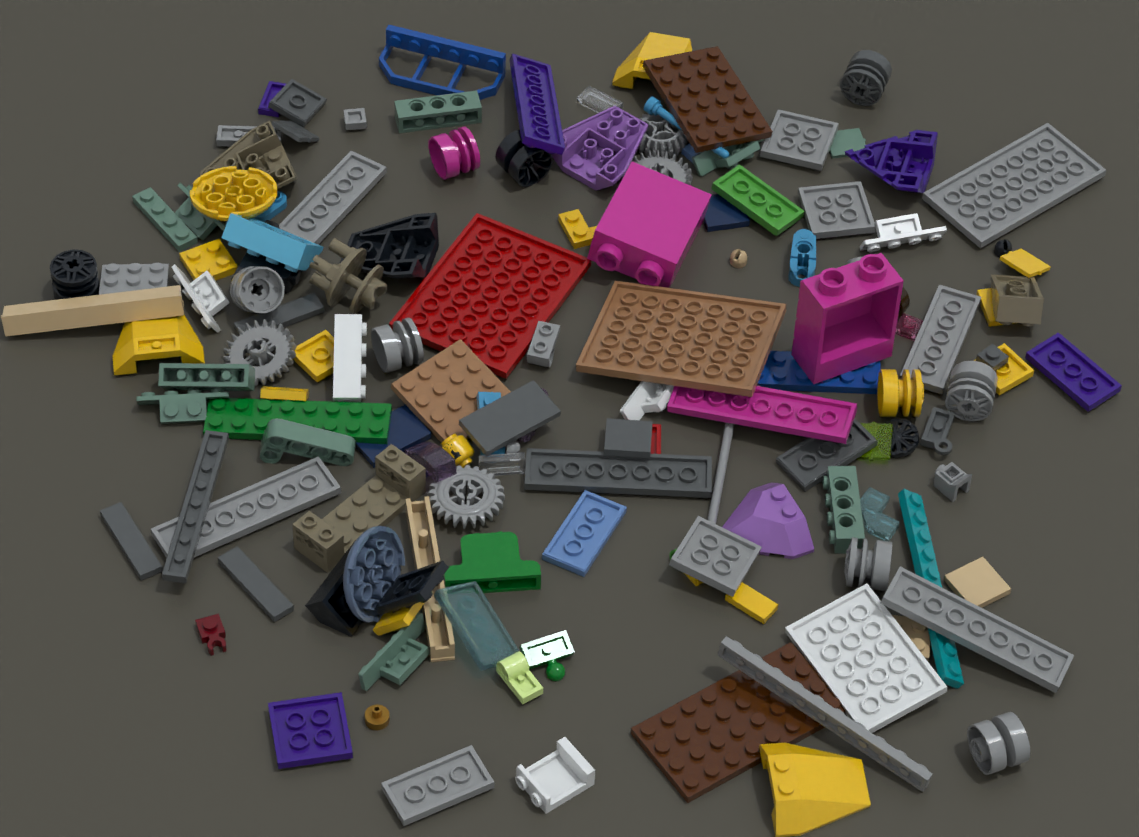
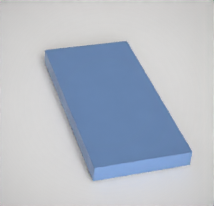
(584, 533)

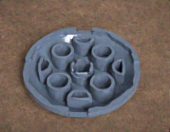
(371, 570)

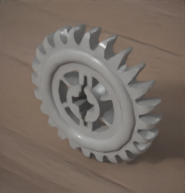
(666, 166)
(254, 342)
(476, 508)

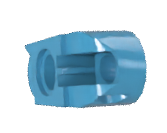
(802, 256)

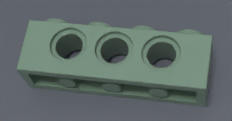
(438, 111)
(206, 376)
(844, 507)

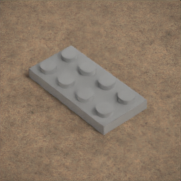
(437, 785)

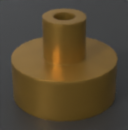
(377, 717)

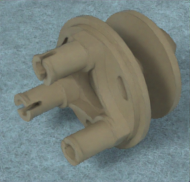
(345, 275)

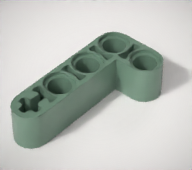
(305, 441)

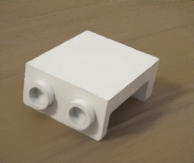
(556, 777)

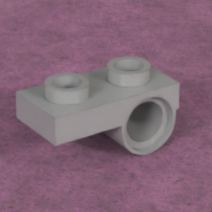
(543, 344)

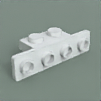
(900, 230)
(205, 294)
(645, 399)

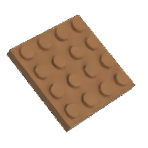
(447, 389)

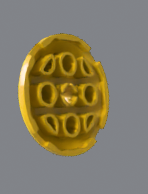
(234, 192)

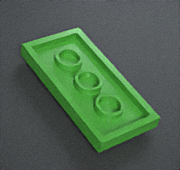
(757, 200)

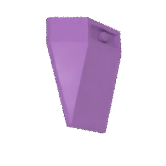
(601, 147)

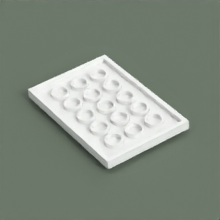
(866, 659)

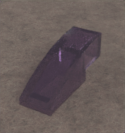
(435, 459)

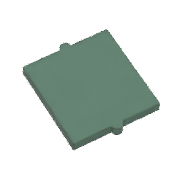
(845, 141)

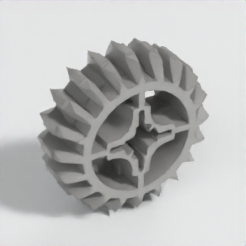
(662, 137)

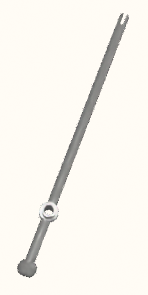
(720, 473)

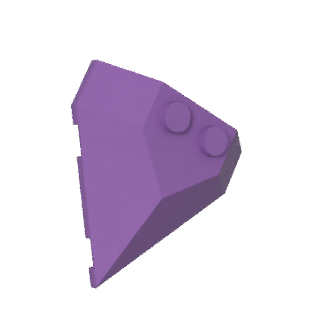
(772, 521)

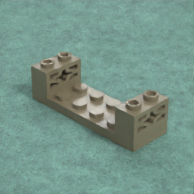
(372, 505)

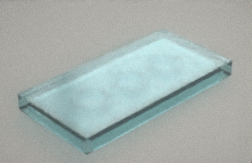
(476, 624)

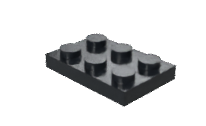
(412, 588)

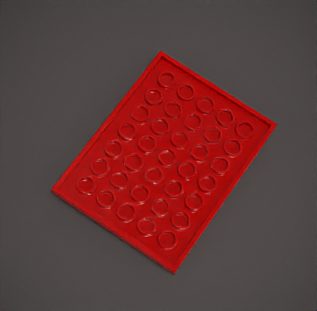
(493, 292)

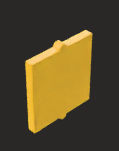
(1025, 263)

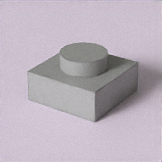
(355, 119)

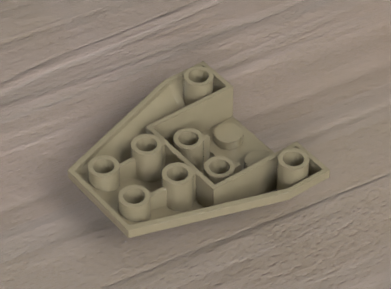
(260, 150)

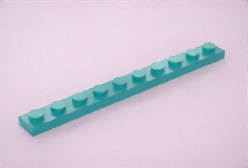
(926, 567)

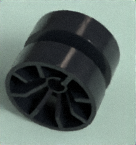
(523, 163)

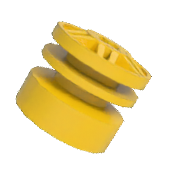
(899, 393)

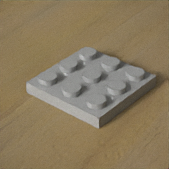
(799, 140)
(836, 210)
(133, 277)
(715, 556)

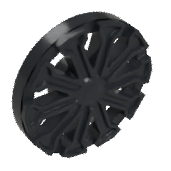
(901, 436)

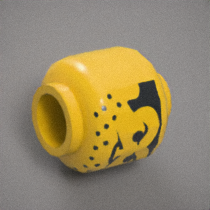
(459, 449)

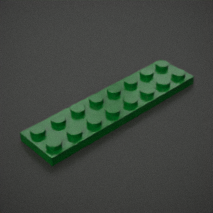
(249, 417)

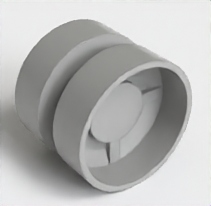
(998, 743)

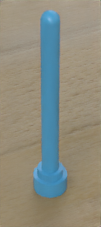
(654, 106)

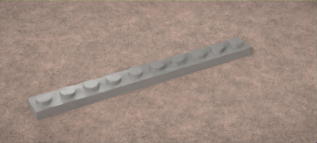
(825, 714)

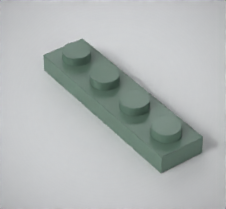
(164, 219)

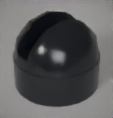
(1000, 245)

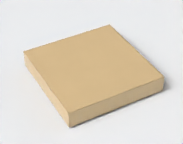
(977, 583)

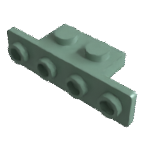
(708, 160)
(195, 220)
(181, 407)
(397, 657)

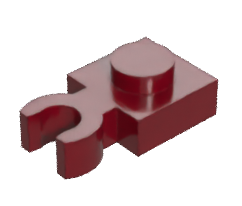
(211, 632)

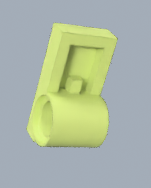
(520, 680)

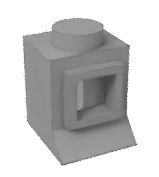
(949, 479)

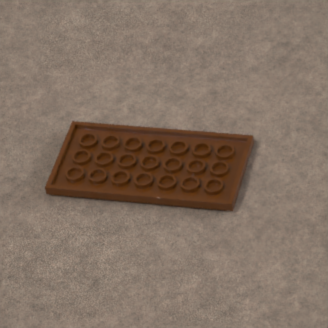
(722, 726)

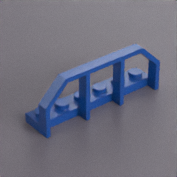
(444, 49)

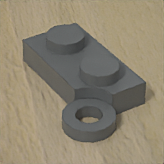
(938, 430)

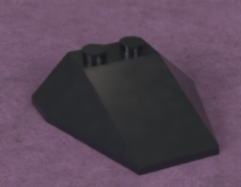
(401, 246)

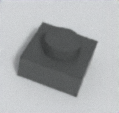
(992, 357)

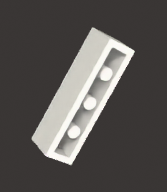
(348, 358)

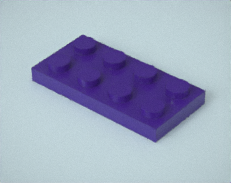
(1073, 372)

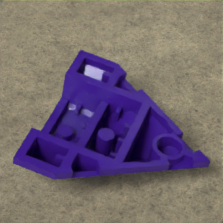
(902, 161)

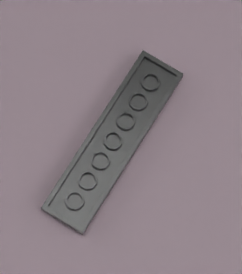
(618, 474)

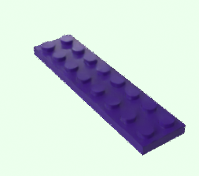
(536, 104)

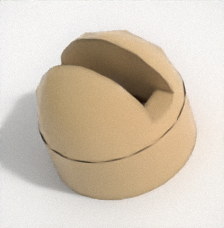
(742, 260)

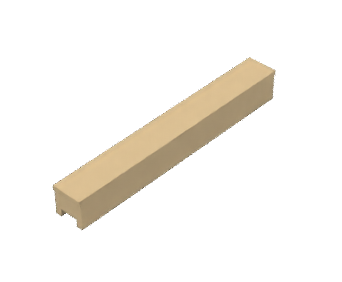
(92, 310)
(425, 552)

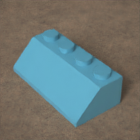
(270, 242)

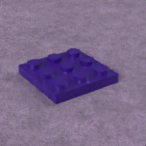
(310, 730)

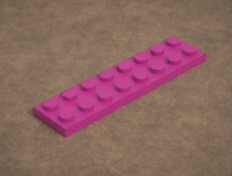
(770, 410)

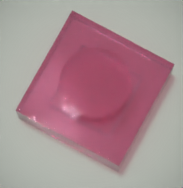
(908, 326)

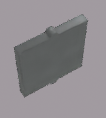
(295, 131)

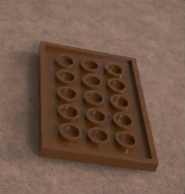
(707, 99)

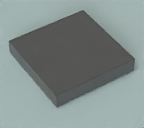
(297, 102)
(628, 438)

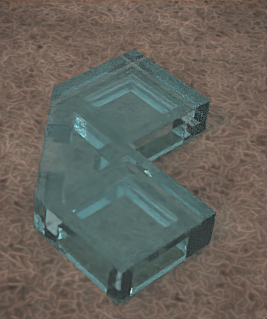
(875, 521)

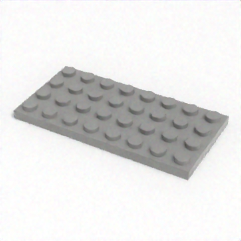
(1014, 185)

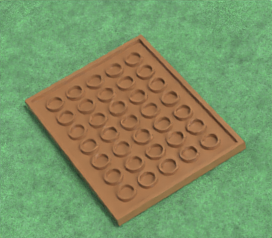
(682, 338)

